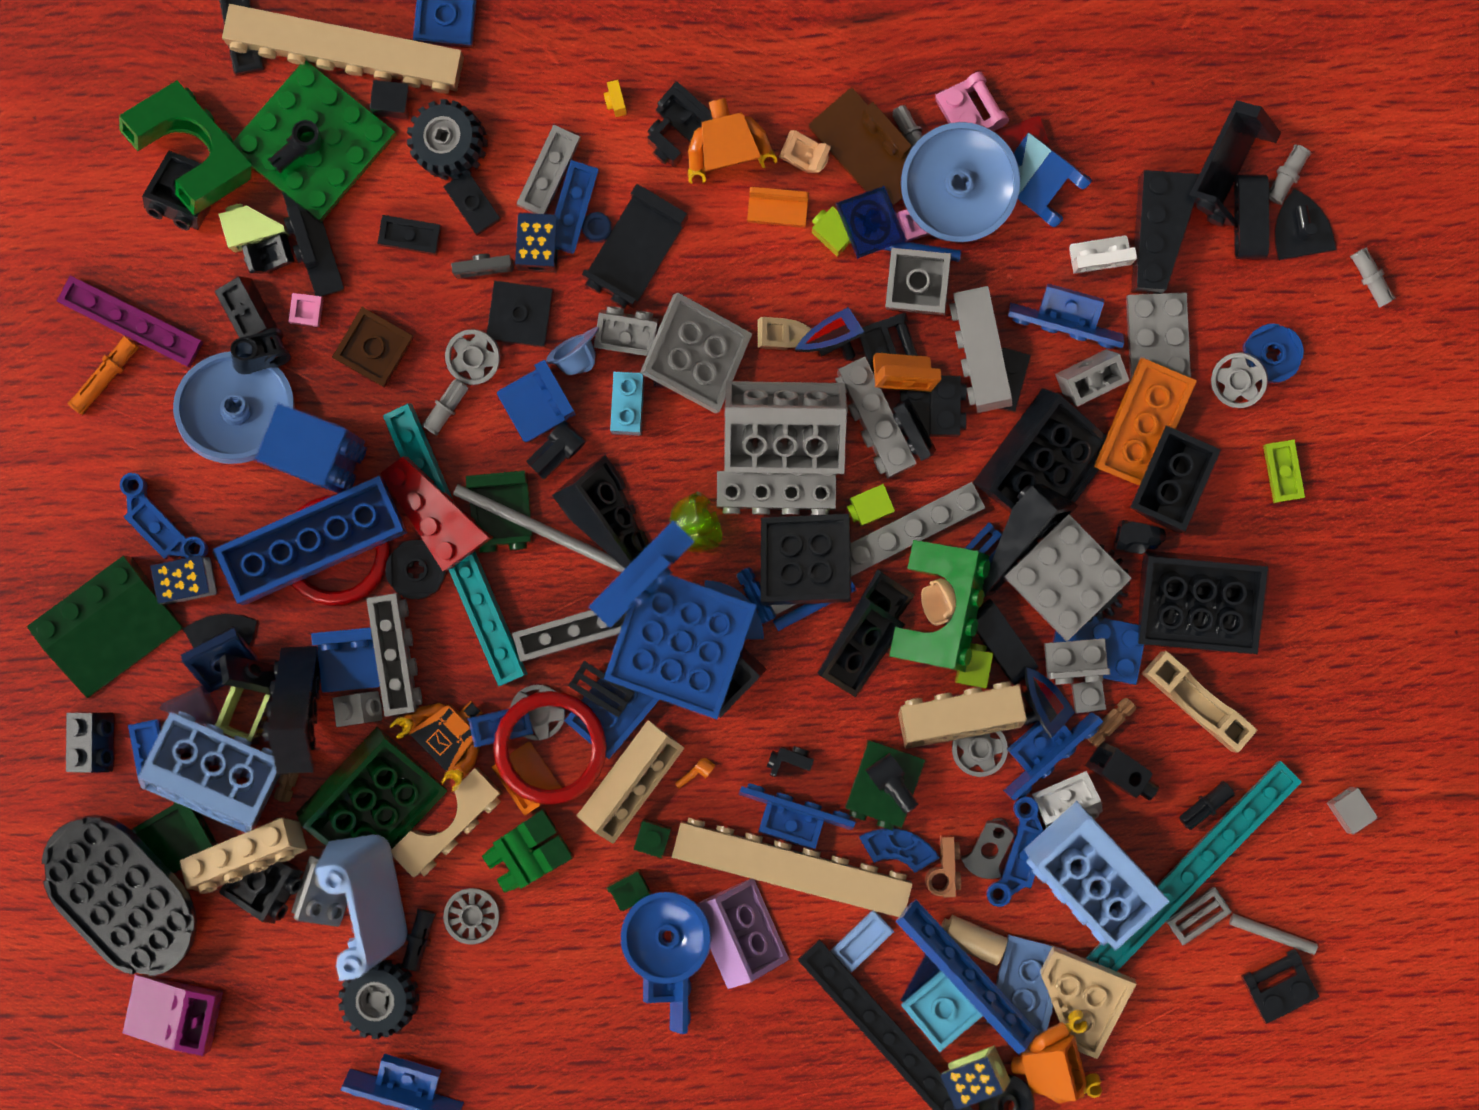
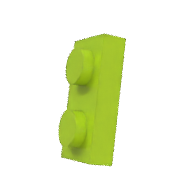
(1284, 471)

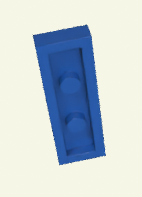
(573, 204)

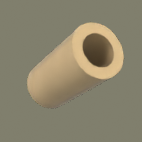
(976, 939)

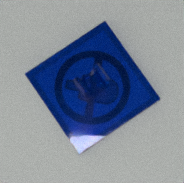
(870, 222)

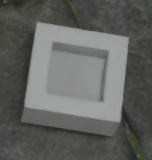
(1088, 696)

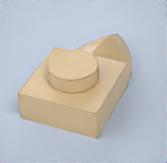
(780, 333)

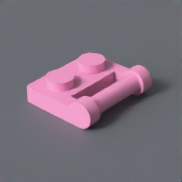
(959, 107)

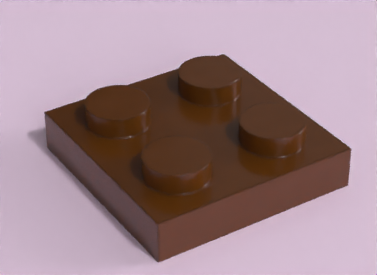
(373, 347)

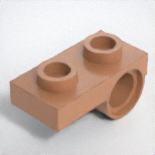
(948, 854)

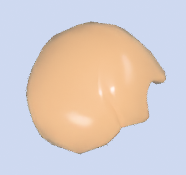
(938, 601)

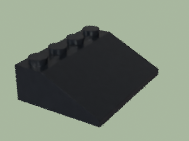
(1046, 447)
(1201, 602)

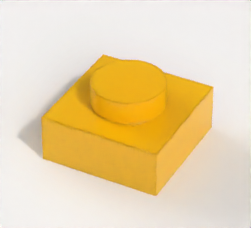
(614, 98)

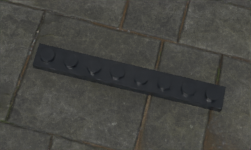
(877, 1025)

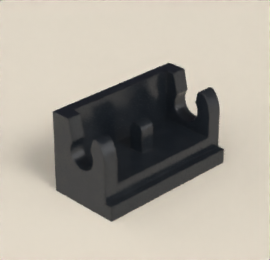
(683, 110)
(245, 307)

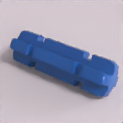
(753, 592)

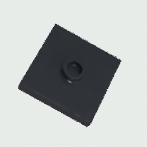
(519, 313)

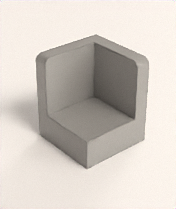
(1352, 810)

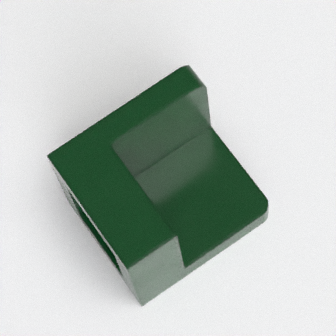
(629, 890)

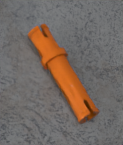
(103, 375)

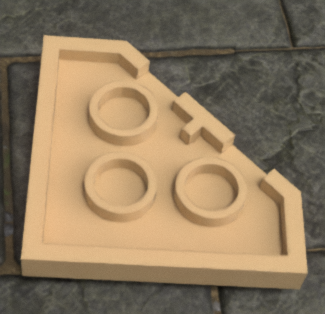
(1086, 987)

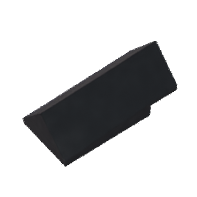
(866, 634)

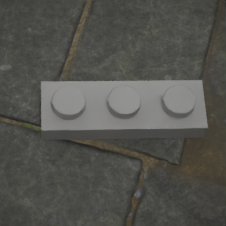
(548, 170)

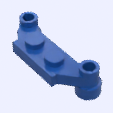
(154, 524)
(1017, 872)

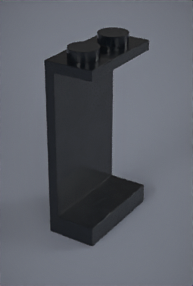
(1226, 158)
(635, 247)

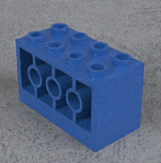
(311, 449)

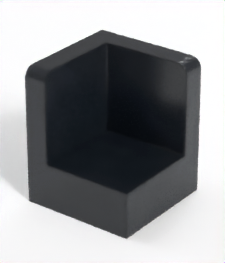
(389, 99)

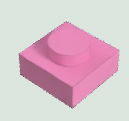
(909, 227)
(305, 310)

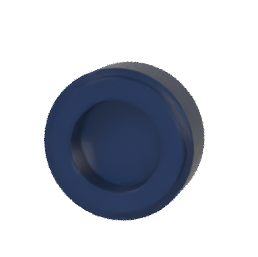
(596, 227)

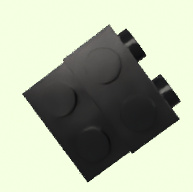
(160, 195)
(940, 408)
(266, 891)

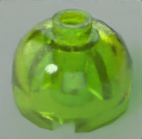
(697, 522)

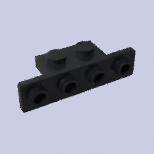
(313, 249)

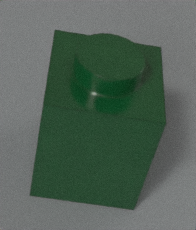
(652, 838)

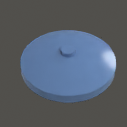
(960, 182)
(225, 411)

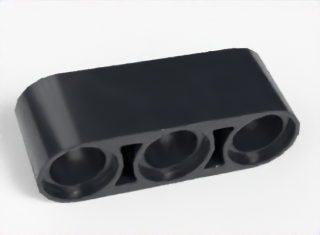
(1252, 216)
(1003, 643)

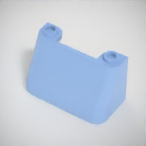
(367, 875)

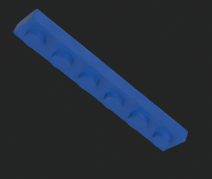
(967, 976)

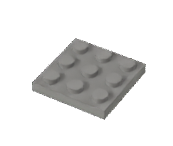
(695, 352)
(1067, 577)

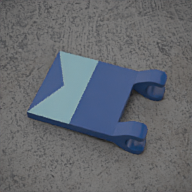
(1042, 177)

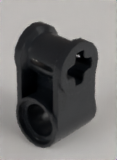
(260, 350)

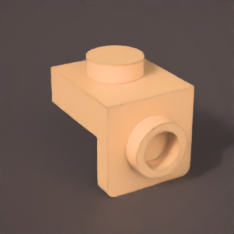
(805, 152)

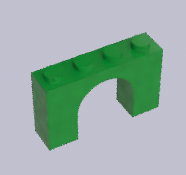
(174, 111)
(952, 643)

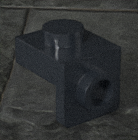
(664, 150)
(268, 254)
(796, 757)

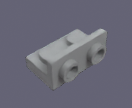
(625, 331)
(1076, 659)

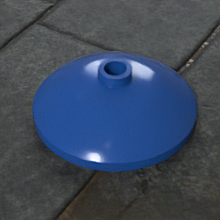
(645, 942)

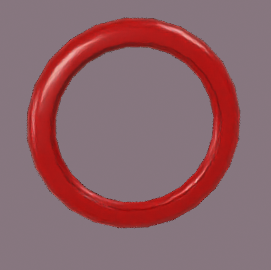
(351, 595)
(506, 726)

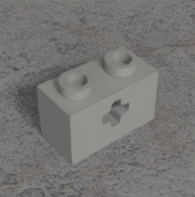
(1092, 377)

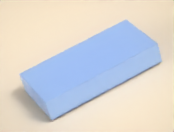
(862, 940)

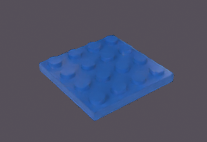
(682, 645)

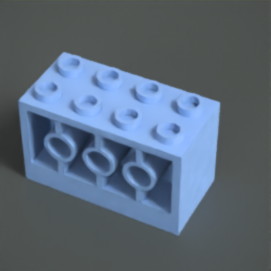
(206, 792)
(1094, 877)

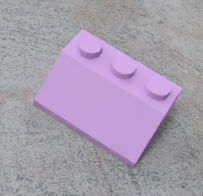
(742, 934)

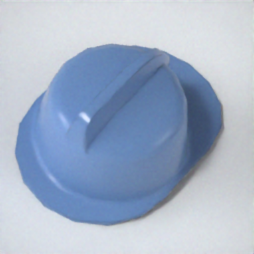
(575, 354)

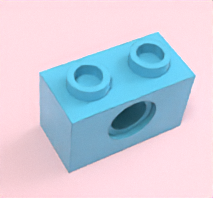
(627, 403)

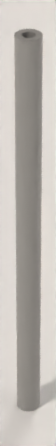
(537, 527)

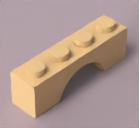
(1198, 702)
(419, 849)

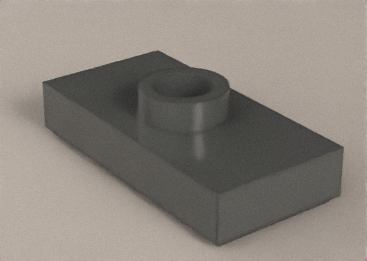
(482, 265)

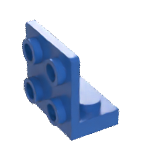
(536, 402)
(346, 660)

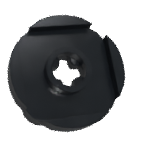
(404, 582)

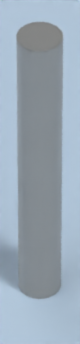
(1273, 934)

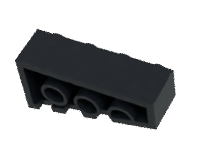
(1160, 227)
(293, 709)

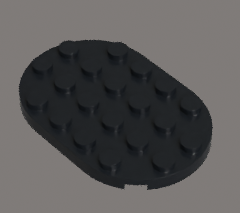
(119, 895)

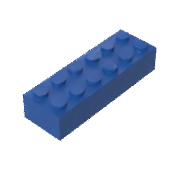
(310, 541)

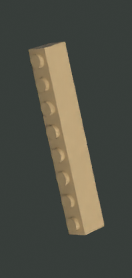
(342, 48)
(791, 868)

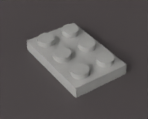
(1159, 331)

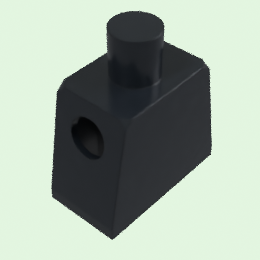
(1122, 771)

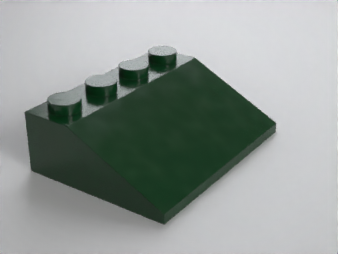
(105, 626)
(372, 793)

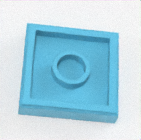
(941, 1011)

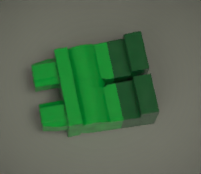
(521, 858)

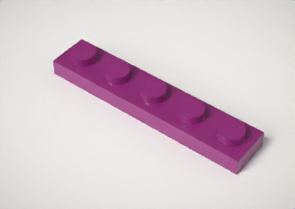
(129, 321)

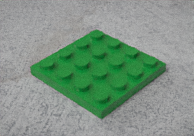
(349, 140)

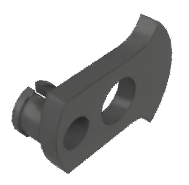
(986, 866)

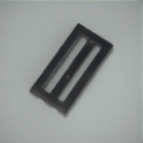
(580, 676)

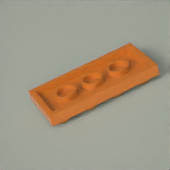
(1150, 403)

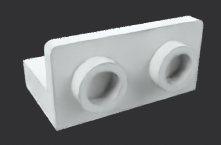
(1101, 254)
(1059, 797)

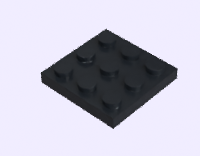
(805, 559)

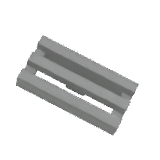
(1184, 939)

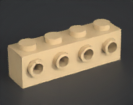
(630, 782)
(243, 855)

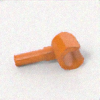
(703, 767)

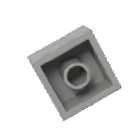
(918, 281)

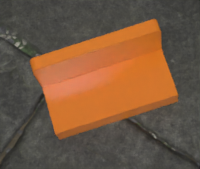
(777, 207)
(905, 372)
(532, 770)

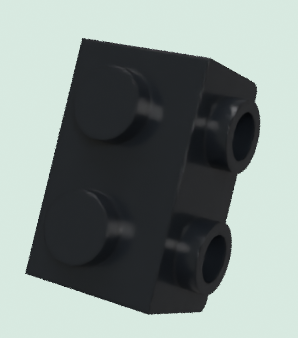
(90, 742)

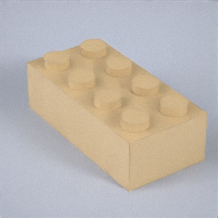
(961, 716)

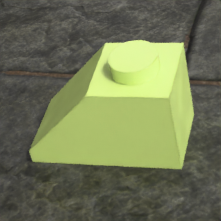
(247, 225)

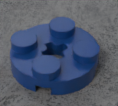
(1278, 338)

